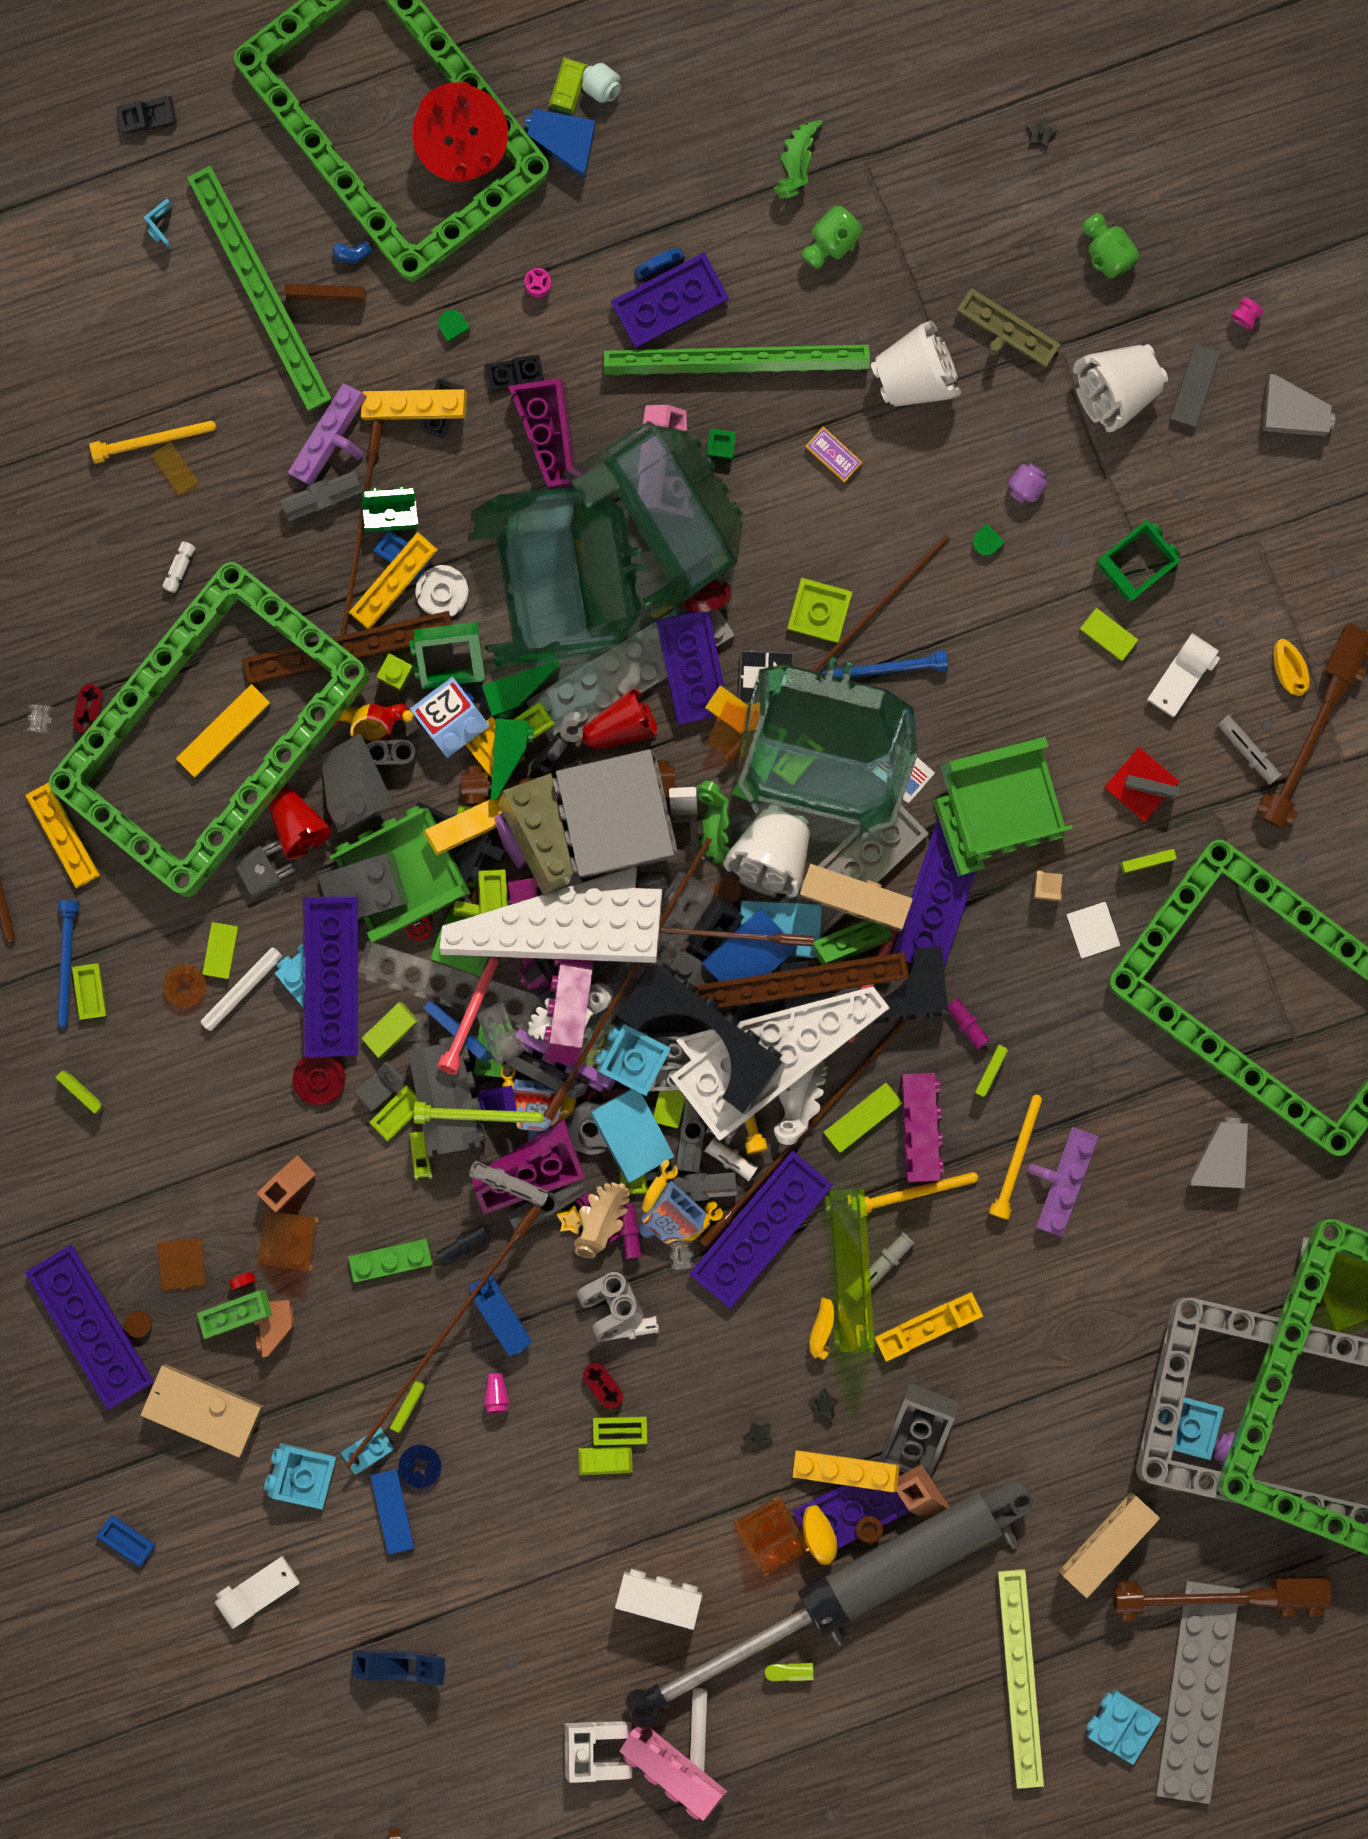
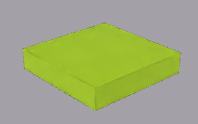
(819, 610)

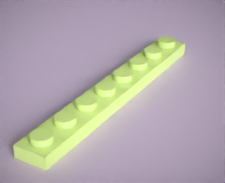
(1020, 1678)

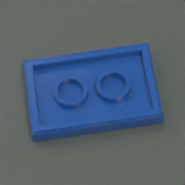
(749, 957)

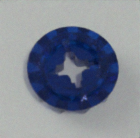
(416, 1478)

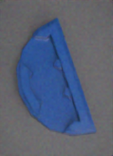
(658, 263)

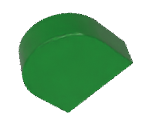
(452, 324)
(987, 541)

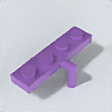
(329, 435)
(596, 1079)
(1065, 1181)

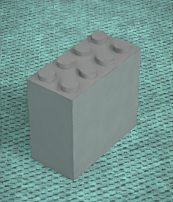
(616, 814)

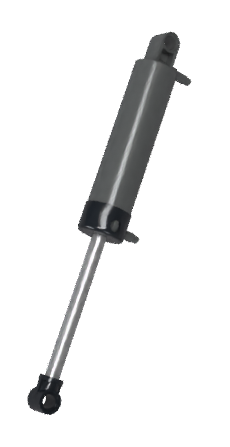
(865, 1584)

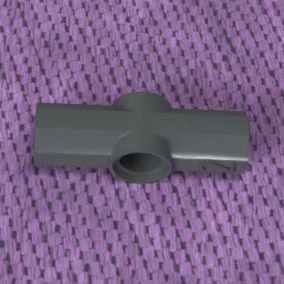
(321, 496)
(690, 1149)
(704, 1186)
(562, 1197)

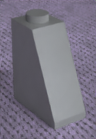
(1294, 410)
(1223, 1157)

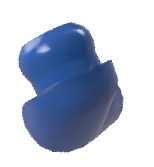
(351, 255)

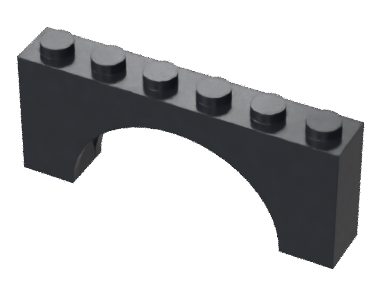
(917, 995)
(751, 1062)

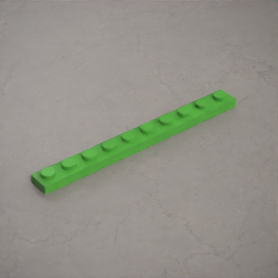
(259, 288)
(736, 359)

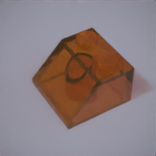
(288, 1240)
(771, 1536)

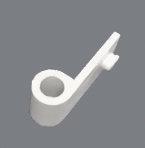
(1183, 674)
(256, 1592)

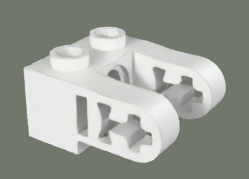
(579, 1751)

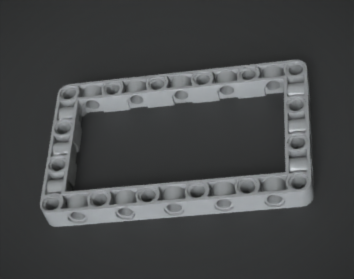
(1171, 1389)

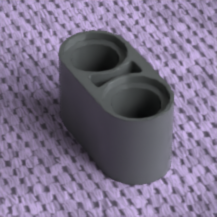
(390, 757)

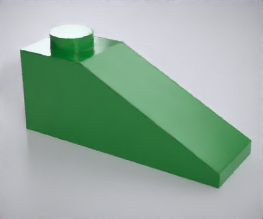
(513, 691)
(509, 747)

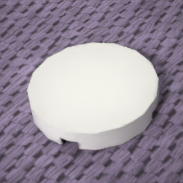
(442, 590)

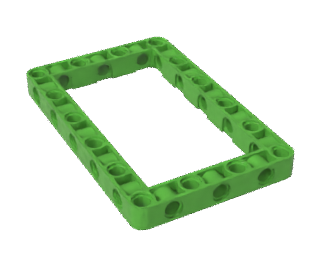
(310, 14)
(150, 682)
(1192, 1032)
(1264, 1404)

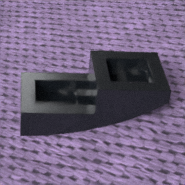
(146, 115)

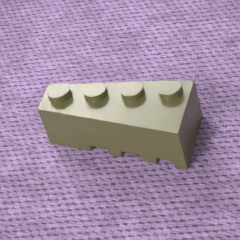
(538, 830)

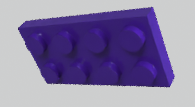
(669, 300)
(690, 663)
(848, 1504)

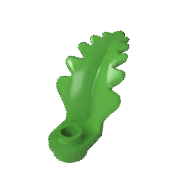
(797, 160)
(714, 821)

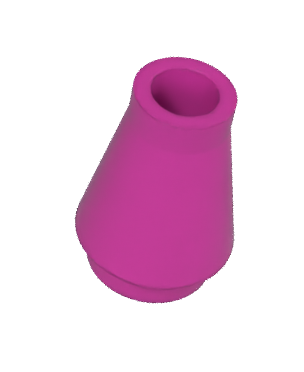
(496, 1396)

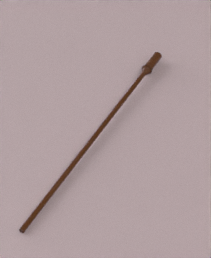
(372, 451)
(734, 751)
(786, 939)
(564, 1089)
(721, 1224)
(518, 1233)

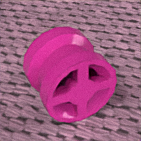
(535, 278)
(1247, 313)

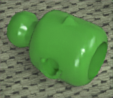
(833, 236)
(1111, 248)

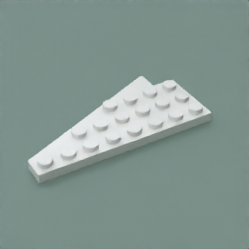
(580, 922)
(800, 1033)

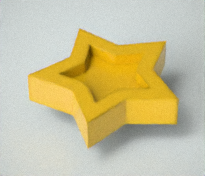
(570, 1220)

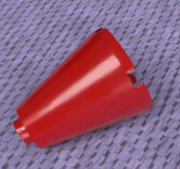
(621, 723)
(296, 823)

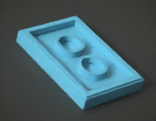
(791, 918)
(631, 1134)

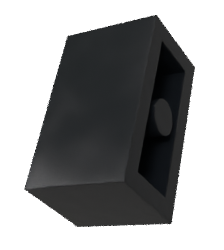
(719, 917)

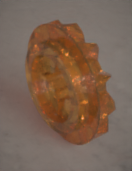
(172, 983)

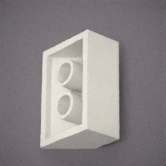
(659, 1599)

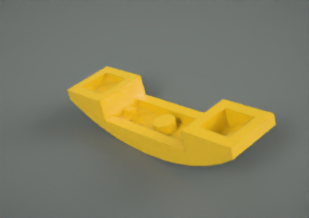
(928, 1326)

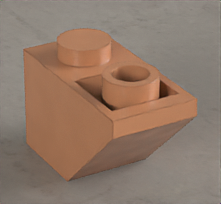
(286, 1184)
(276, 1327)
(920, 1493)

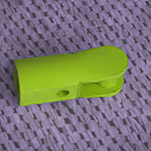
(419, 1151)
(789, 1672)

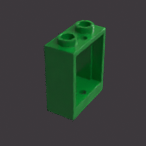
(1118, 579)
(446, 635)

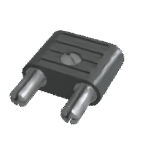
(258, 871)

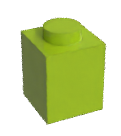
(395, 672)

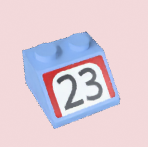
(449, 717)

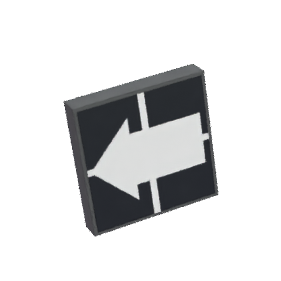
(751, 663)

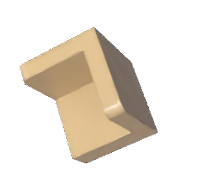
(1047, 886)

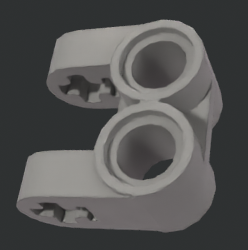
(601, 1290)

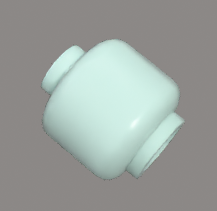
(601, 82)

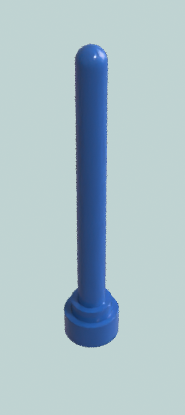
(936, 661)
(68, 910)

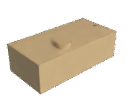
(855, 897)
(202, 1410)
(1109, 1545)

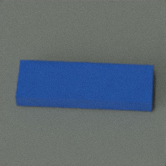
(453, 1025)
(392, 1511)

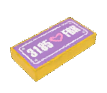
(833, 454)

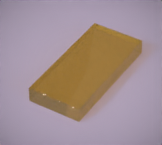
(175, 468)

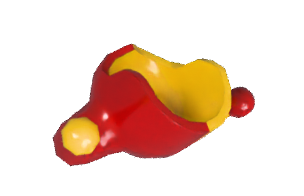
(374, 720)

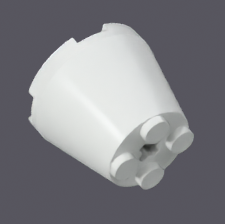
(917, 369)
(1118, 384)
(771, 853)

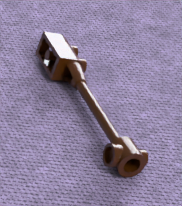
(1344, 668)
(476, 783)
(1285, 1595)

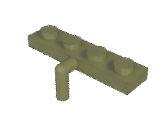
(1007, 329)

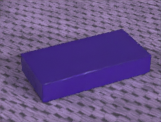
(498, 1099)

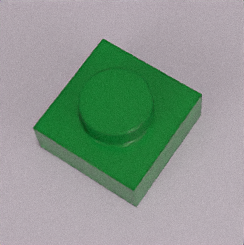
(721, 444)

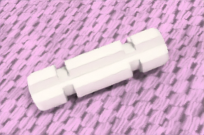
(178, 567)

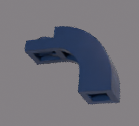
(398, 1665)

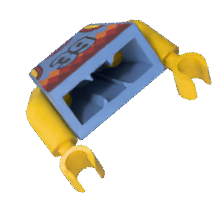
(536, 1097)
(672, 1213)

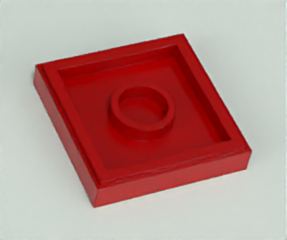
(1144, 767)

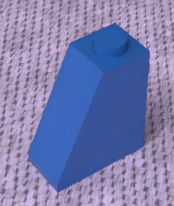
(563, 138)
(501, 1317)

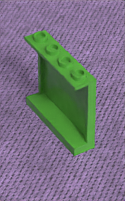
(1004, 799)
(427, 878)

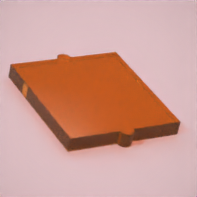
(727, 728)
(181, 1263)

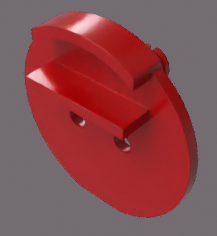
(451, 112)

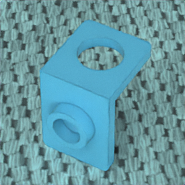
(153, 216)
(374, 1450)

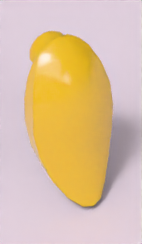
(1291, 668)
(822, 1329)
(819, 1535)

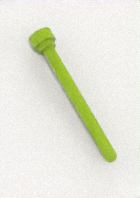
(425, 1113)

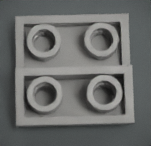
(674, 1061)

